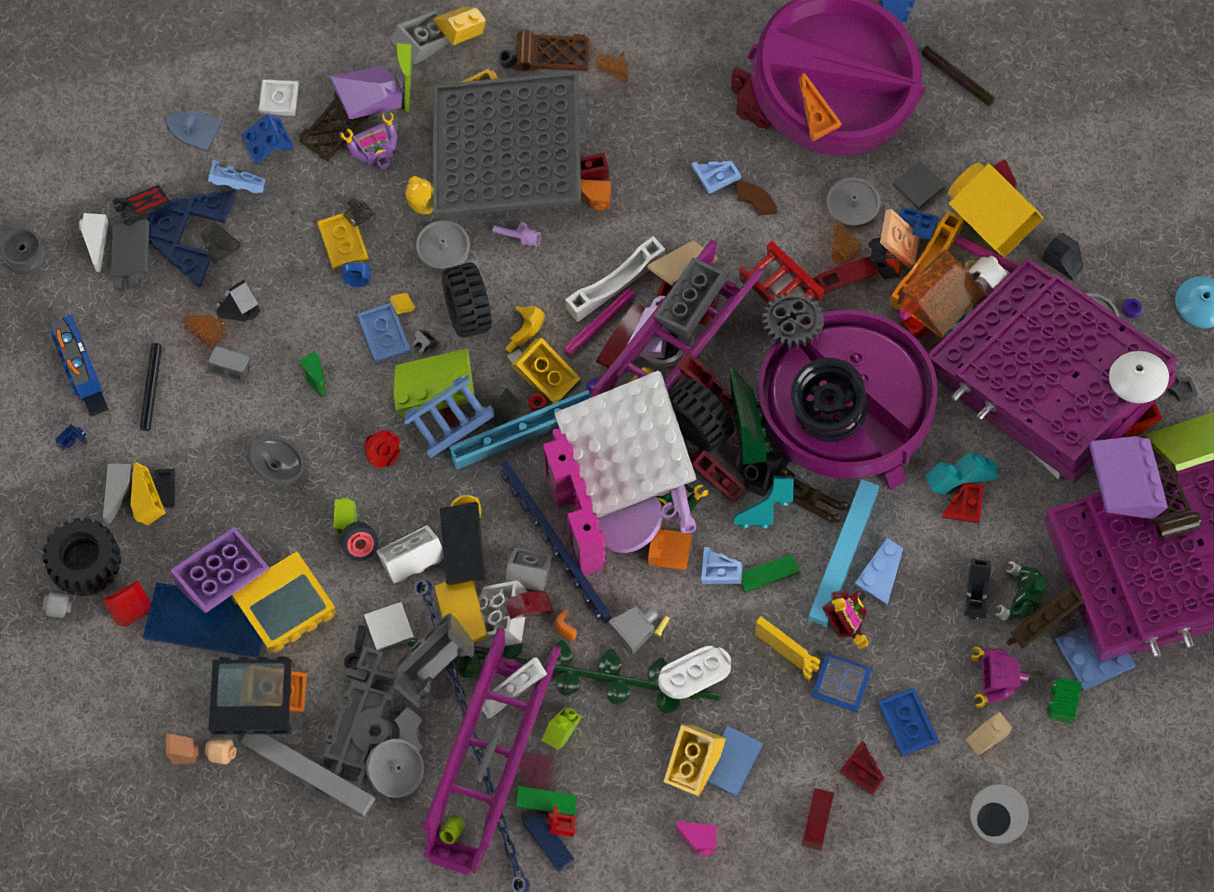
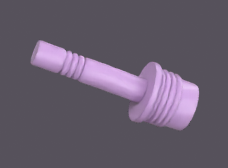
(528, 236)

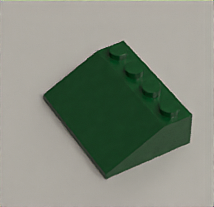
(747, 420)

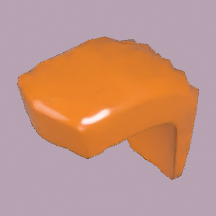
(563, 629)

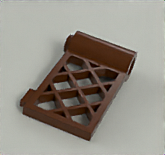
(528, 55)

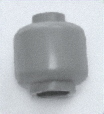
(56, 604)

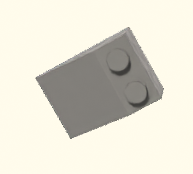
(422, 34)

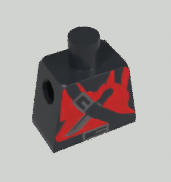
(884, 261)

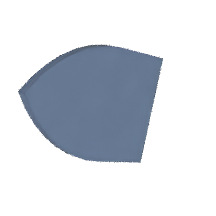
(194, 128)

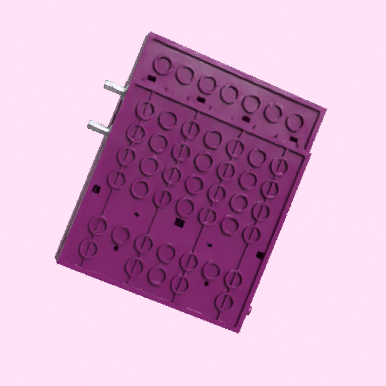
(1041, 366)
(1132, 582)

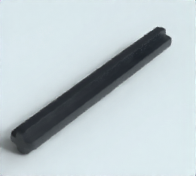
(150, 387)

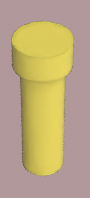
(658, 631)

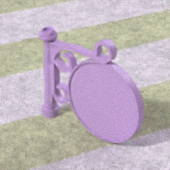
(639, 523)

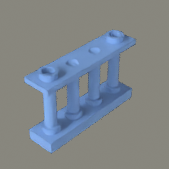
(466, 424)

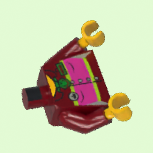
(847, 614)

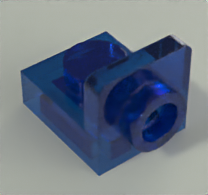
(68, 437)

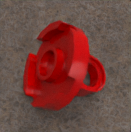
(382, 448)

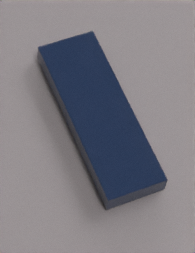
(549, 843)

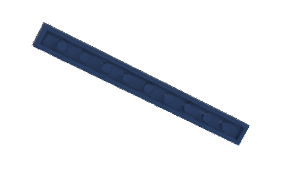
(558, 548)

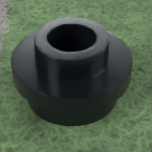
(504, 55)

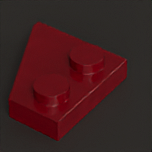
(863, 770)

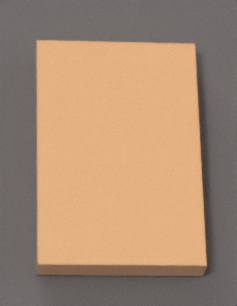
(899, 238)

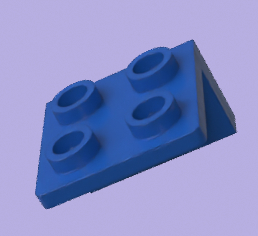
(266, 137)

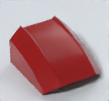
(128, 604)

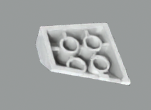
(496, 614)

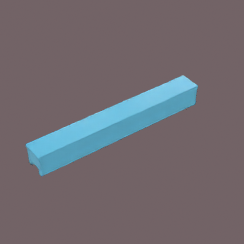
(511, 433)
(844, 549)

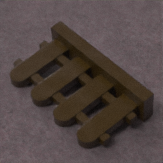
(1046, 617)

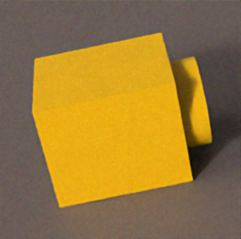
(993, 207)

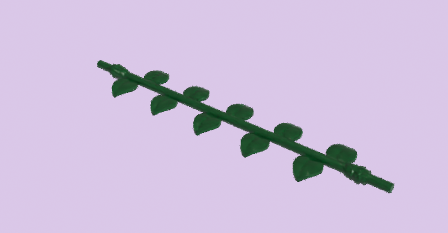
(568, 680)

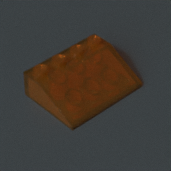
(940, 294)

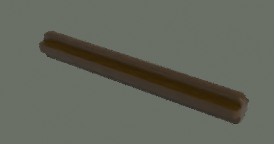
(958, 75)

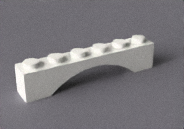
(591, 297)

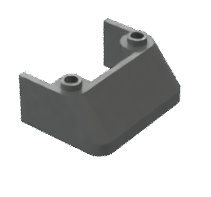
(431, 656)

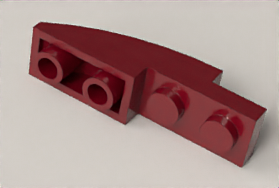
(845, 275)

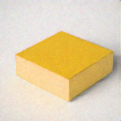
(402, 303)

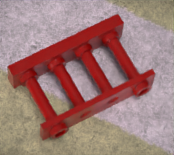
(787, 265)

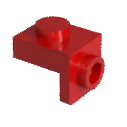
(560, 823)

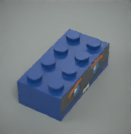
(74, 357)

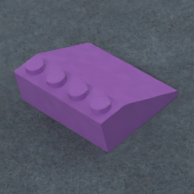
(1128, 477)
(218, 570)

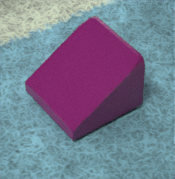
(894, 477)

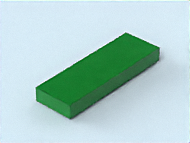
(769, 573)
(545, 800)

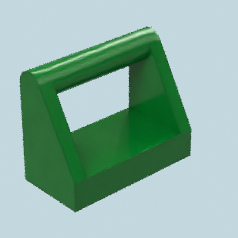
(313, 372)

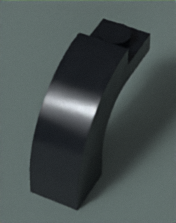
(977, 589)

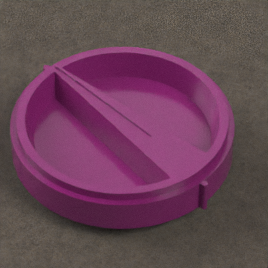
(855, 60)
(898, 389)

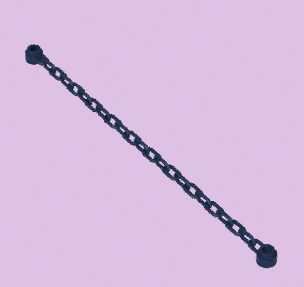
(516, 882)

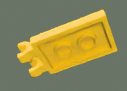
(786, 647)

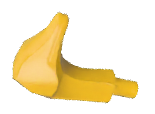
(532, 323)

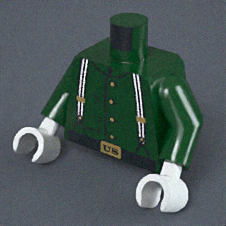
(1028, 592)

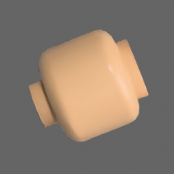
(220, 750)

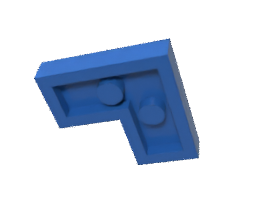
(922, 222)

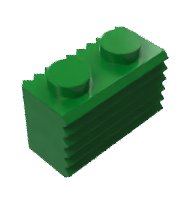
(1065, 700)

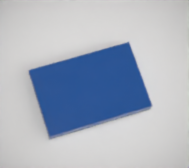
(908, 722)

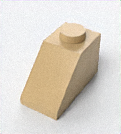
(989, 734)

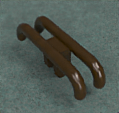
(810, 497)

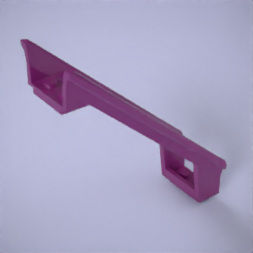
(653, 327)
(458, 855)

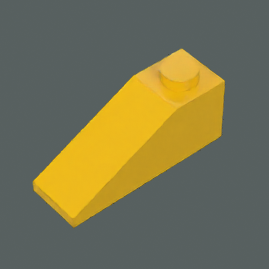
(144, 496)

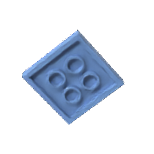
(1083, 661)

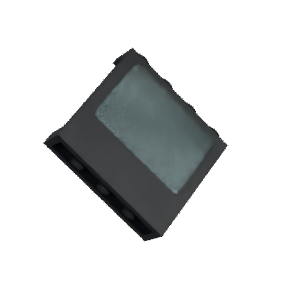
(250, 696)

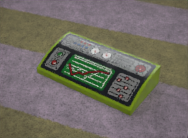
(403, 72)

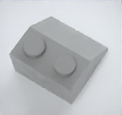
(529, 568)

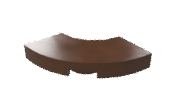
(756, 197)

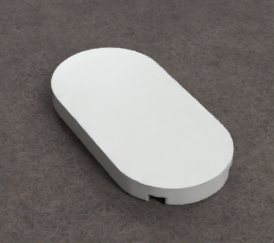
(694, 672)

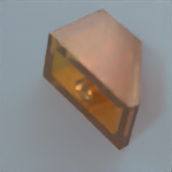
(844, 245)
(206, 328)

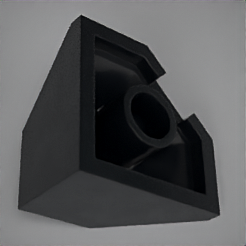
(1064, 256)
(238, 304)
(759, 475)

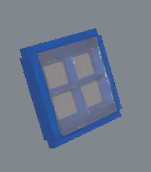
(841, 682)

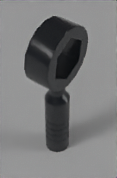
(358, 645)

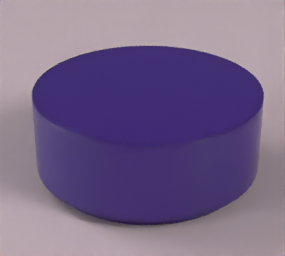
(1131, 308)

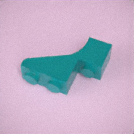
(967, 470)
(762, 511)

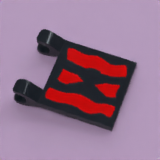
(142, 203)

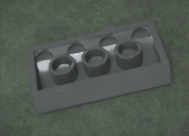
(690, 297)

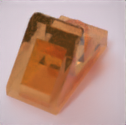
(615, 68)

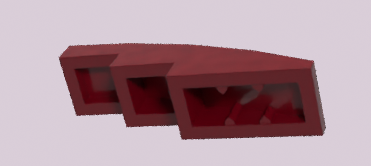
(620, 336)
(694, 369)

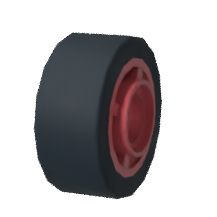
(363, 550)

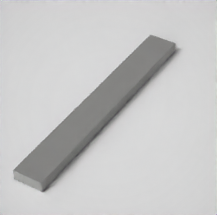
(309, 772)

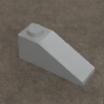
(117, 489)

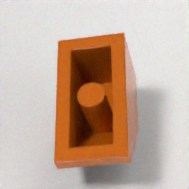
(596, 194)

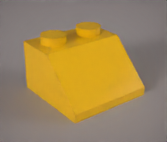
(461, 24)

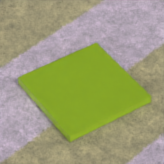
(1185, 442)

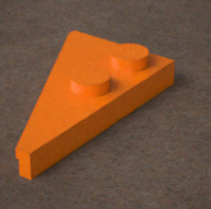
(819, 115)

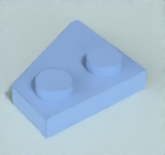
(716, 175)
(720, 569)

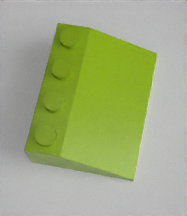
(425, 378)

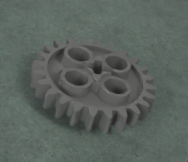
(793, 320)

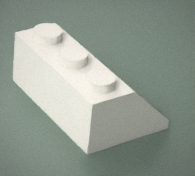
(411, 554)

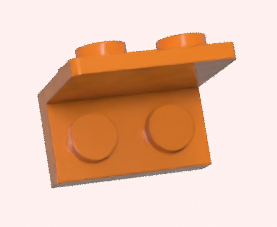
(670, 549)

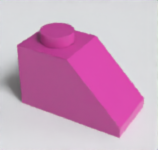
(699, 837)

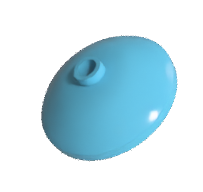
(1192, 305)

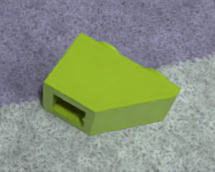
(344, 514)
(561, 727)

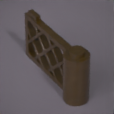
(322, 118)
(1178, 521)

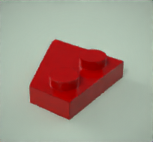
(966, 504)

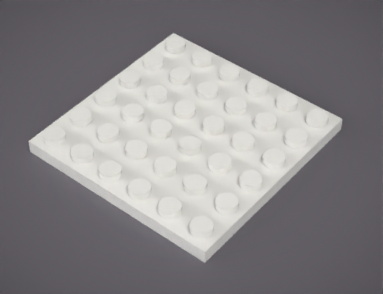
(627, 444)

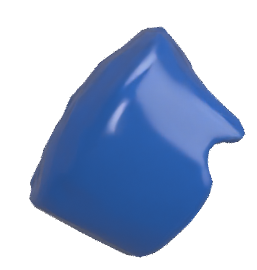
(356, 274)

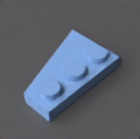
(228, 176)
(881, 571)

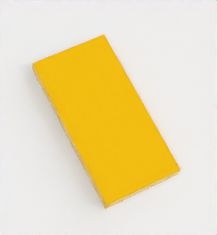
(463, 604)

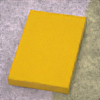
(342, 241)

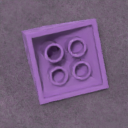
(367, 91)

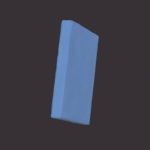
(383, 333)
(735, 761)

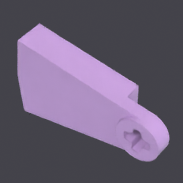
(657, 346)

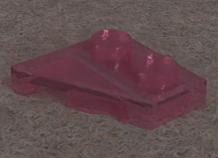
(537, 770)

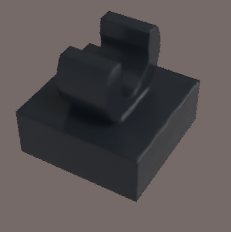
(425, 339)

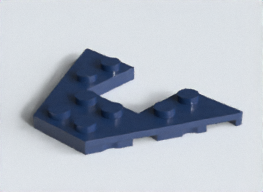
(169, 224)

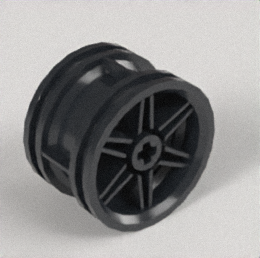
(807, 383)

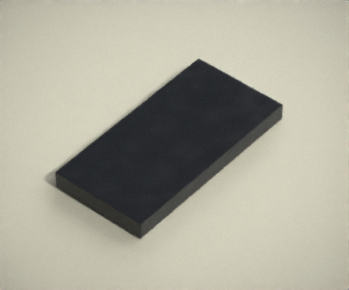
(462, 543)

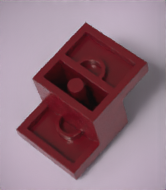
(746, 101)

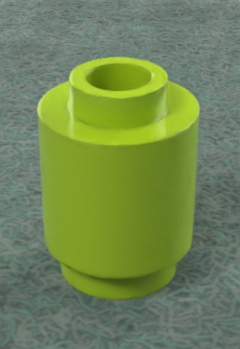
(452, 829)

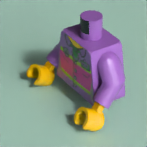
(374, 144)

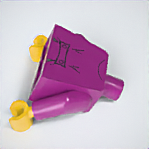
(999, 675)

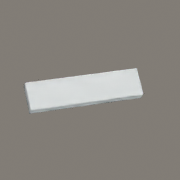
(515, 685)

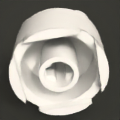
(988, 274)

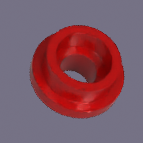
(537, 398)

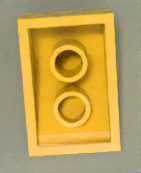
(545, 371)
(693, 758)

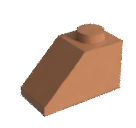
(181, 749)

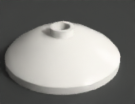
(1139, 385)

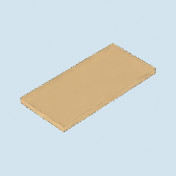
(673, 264)

